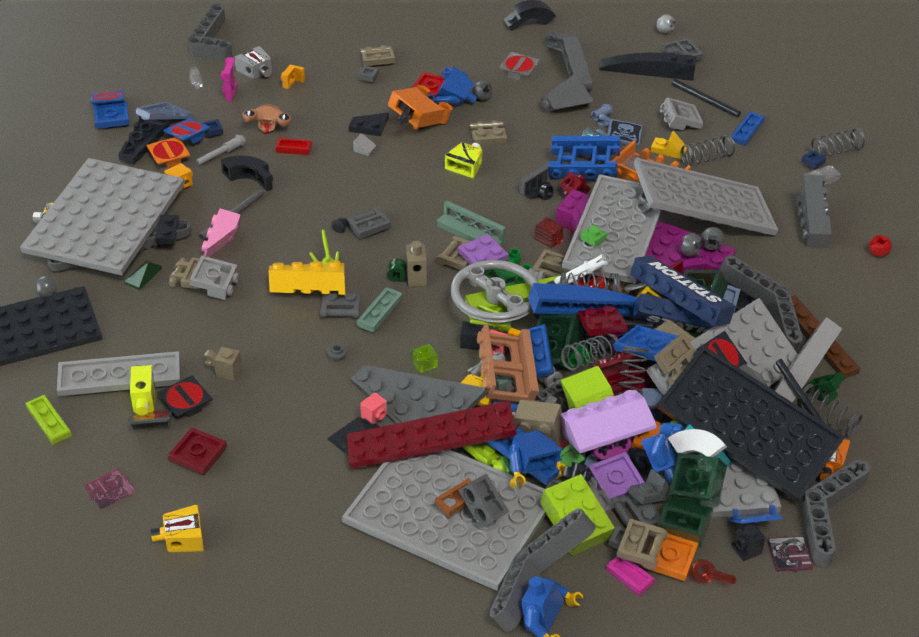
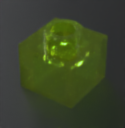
(424, 358)

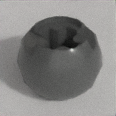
(482, 90)
(712, 238)
(691, 244)
(45, 286)

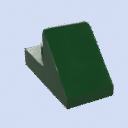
(828, 385)

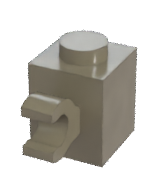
(226, 362)

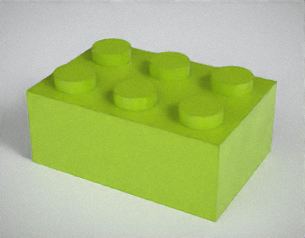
(576, 494)

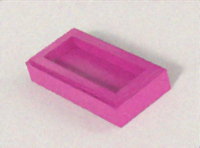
(630, 575)

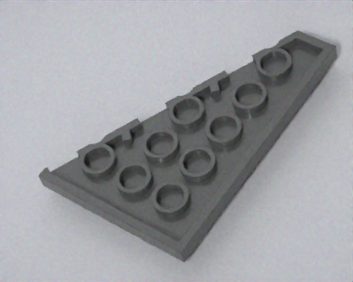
(417, 396)

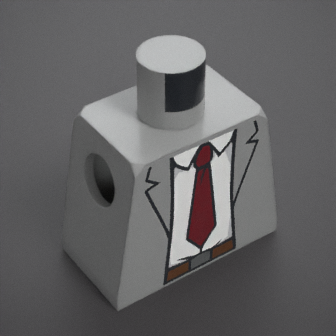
(254, 63)

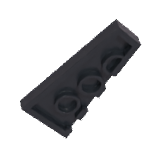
(144, 133)

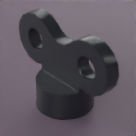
(544, 190)

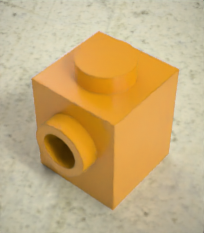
(182, 172)

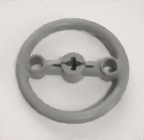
(494, 291)

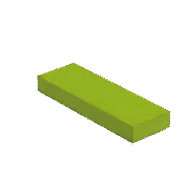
(48, 419)

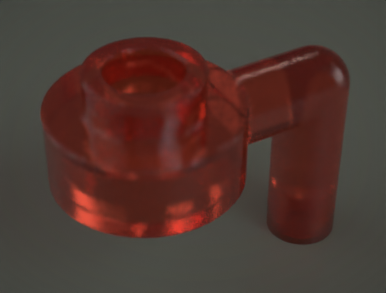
(710, 573)

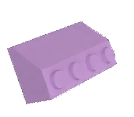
(607, 421)

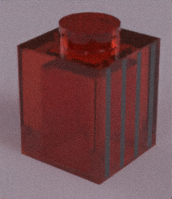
(549, 232)

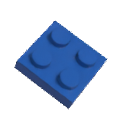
(111, 114)

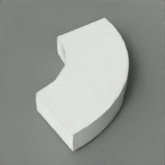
(697, 441)

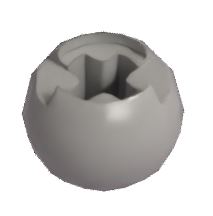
(665, 24)

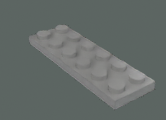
(115, 373)

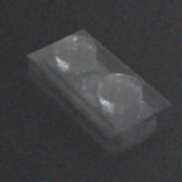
(829, 172)

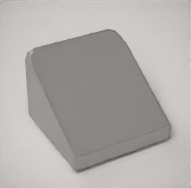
(363, 145)

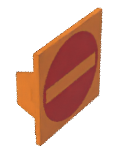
(168, 151)

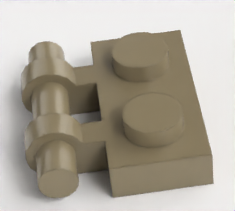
(377, 55)
(488, 132)
(178, 275)
(673, 354)

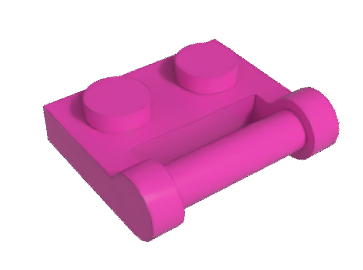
(228, 76)

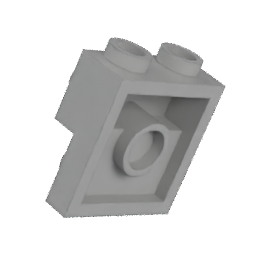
(680, 114)
(215, 277)

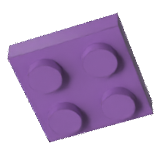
(482, 249)
(615, 475)

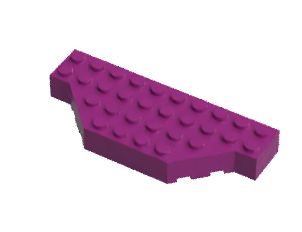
(664, 243)

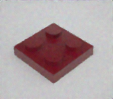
(602, 321)
(197, 451)

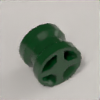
(397, 270)

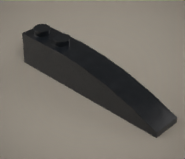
(652, 64)

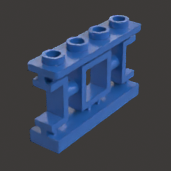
(584, 146)

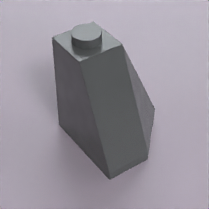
(567, 95)

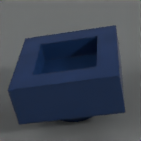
(215, 129)
(813, 159)

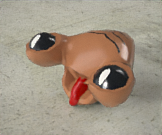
(267, 117)

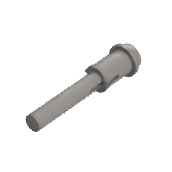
(234, 143)

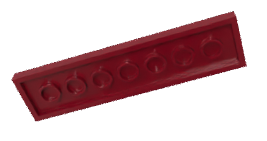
(430, 434)

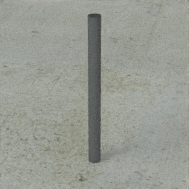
(238, 208)

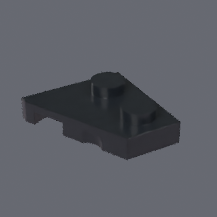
(369, 124)

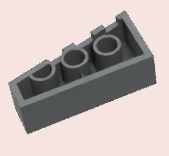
(814, 212)

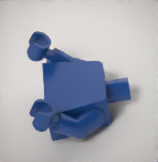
(454, 88)
(661, 451)

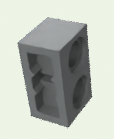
(483, 501)

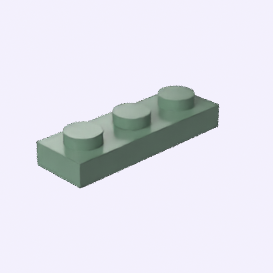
(379, 309)

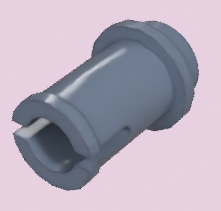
(605, 109)

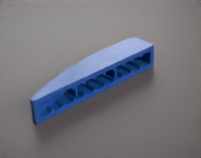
(575, 298)

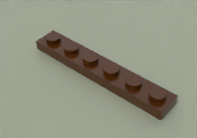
(836, 355)

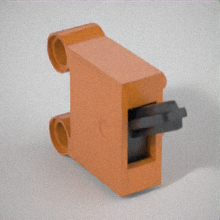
(417, 108)

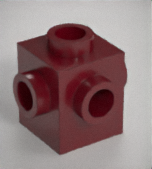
(574, 182)

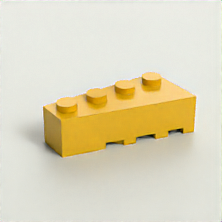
(307, 277)

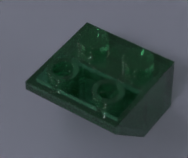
(686, 519)

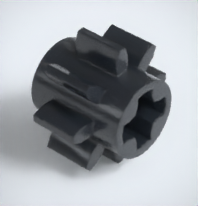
(577, 469)

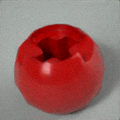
(880, 246)

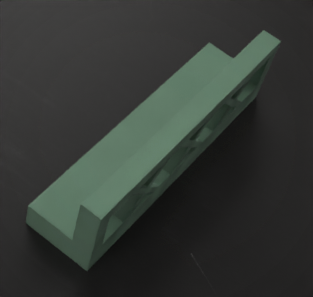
(468, 230)

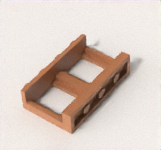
(520, 368)

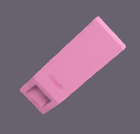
(222, 232)

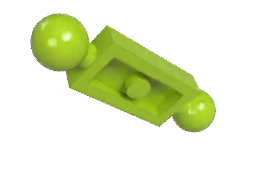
(486, 454)

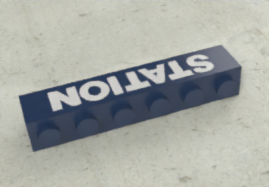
(683, 290)
(659, 310)

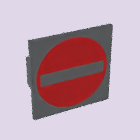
(150, 417)

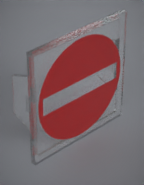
(518, 65)

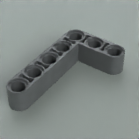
(202, 39)

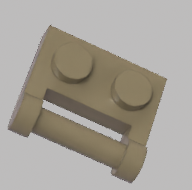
(456, 260)
(551, 261)
(635, 540)

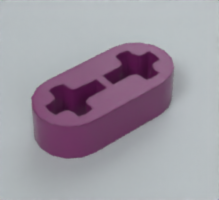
(612, 451)

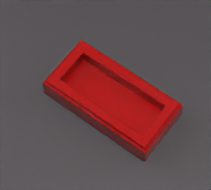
(293, 146)

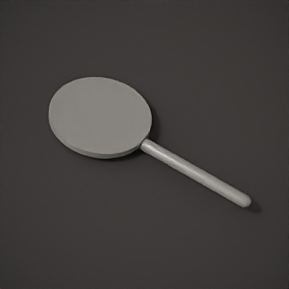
(639, 284)

